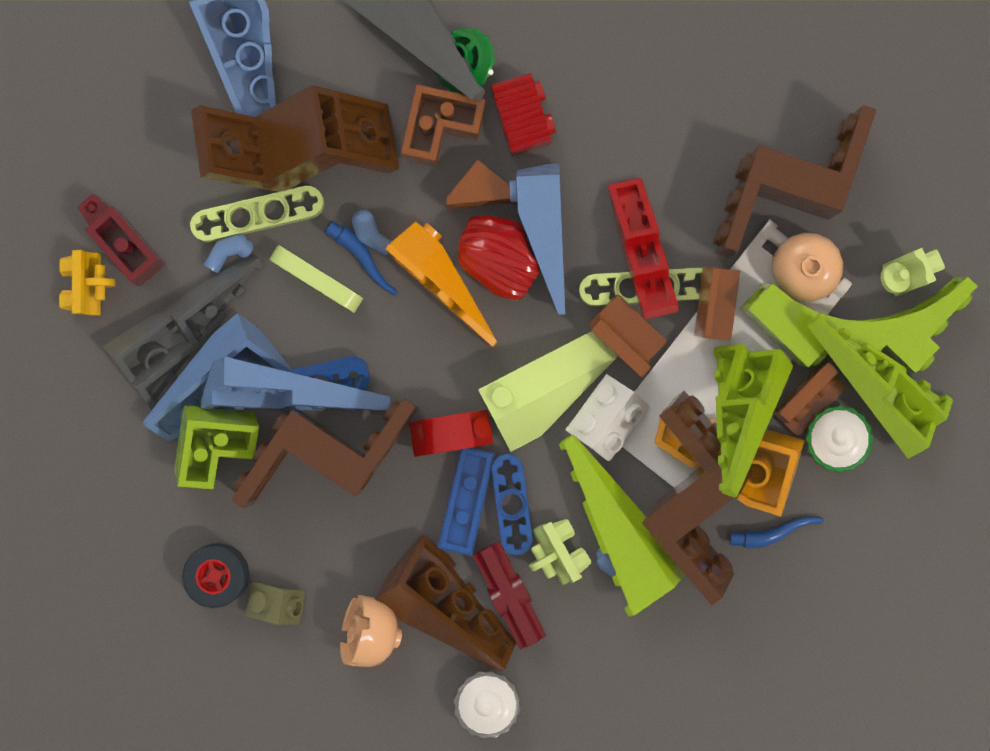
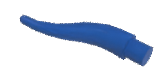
(349, 241)
(758, 539)

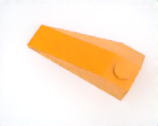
(427, 261)
(771, 467)

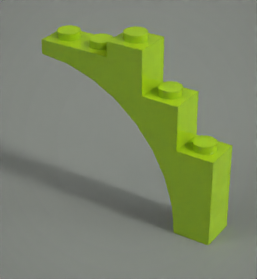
(901, 335)

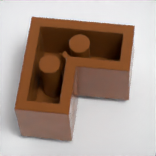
(436, 114)

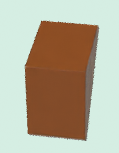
(479, 188)

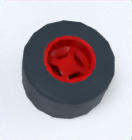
(205, 583)

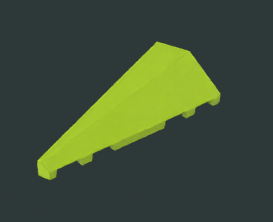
(899, 402)
(744, 405)
(638, 559)

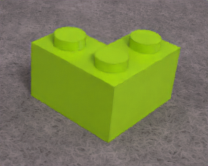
(210, 435)

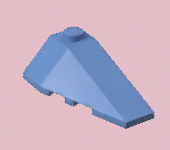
(241, 50)
(540, 212)
(235, 340)

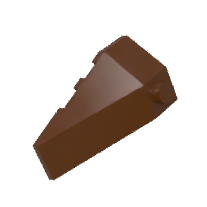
(435, 600)

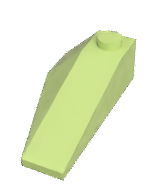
(541, 391)

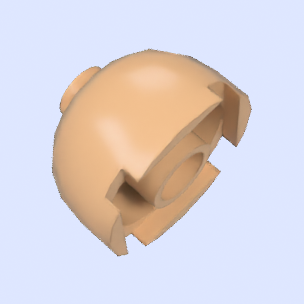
(807, 267)
(370, 632)

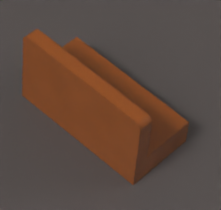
(717, 303)
(627, 334)

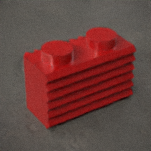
(522, 114)

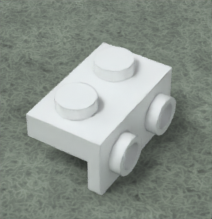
(608, 417)

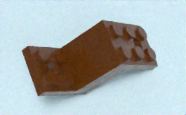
(294, 139)
(794, 181)
(322, 452)
(679, 512)

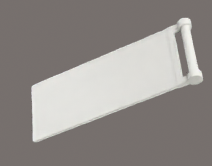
(691, 360)

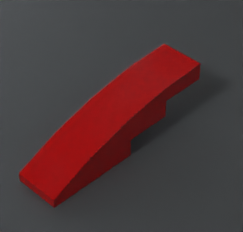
(642, 248)

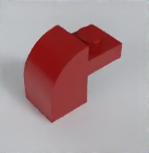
(451, 433)

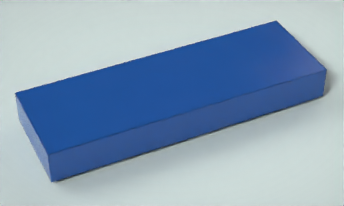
(466, 501)

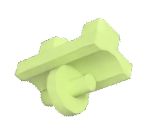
(911, 271)
(553, 555)

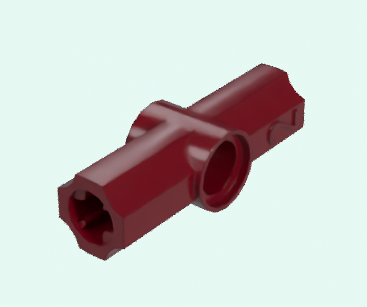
(509, 595)

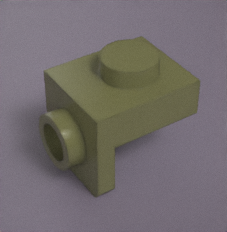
(275, 603)

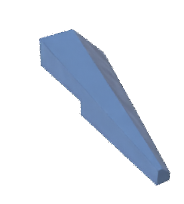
(261, 387)

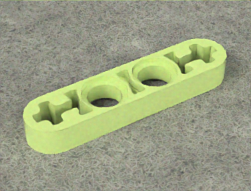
(258, 218)
(603, 298)

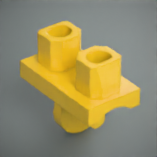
(87, 283)

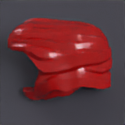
(498, 256)

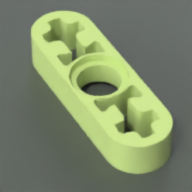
(316, 278)

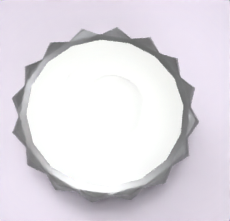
(487, 704)

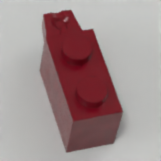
(120, 240)

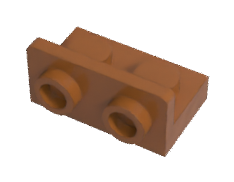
(810, 398)

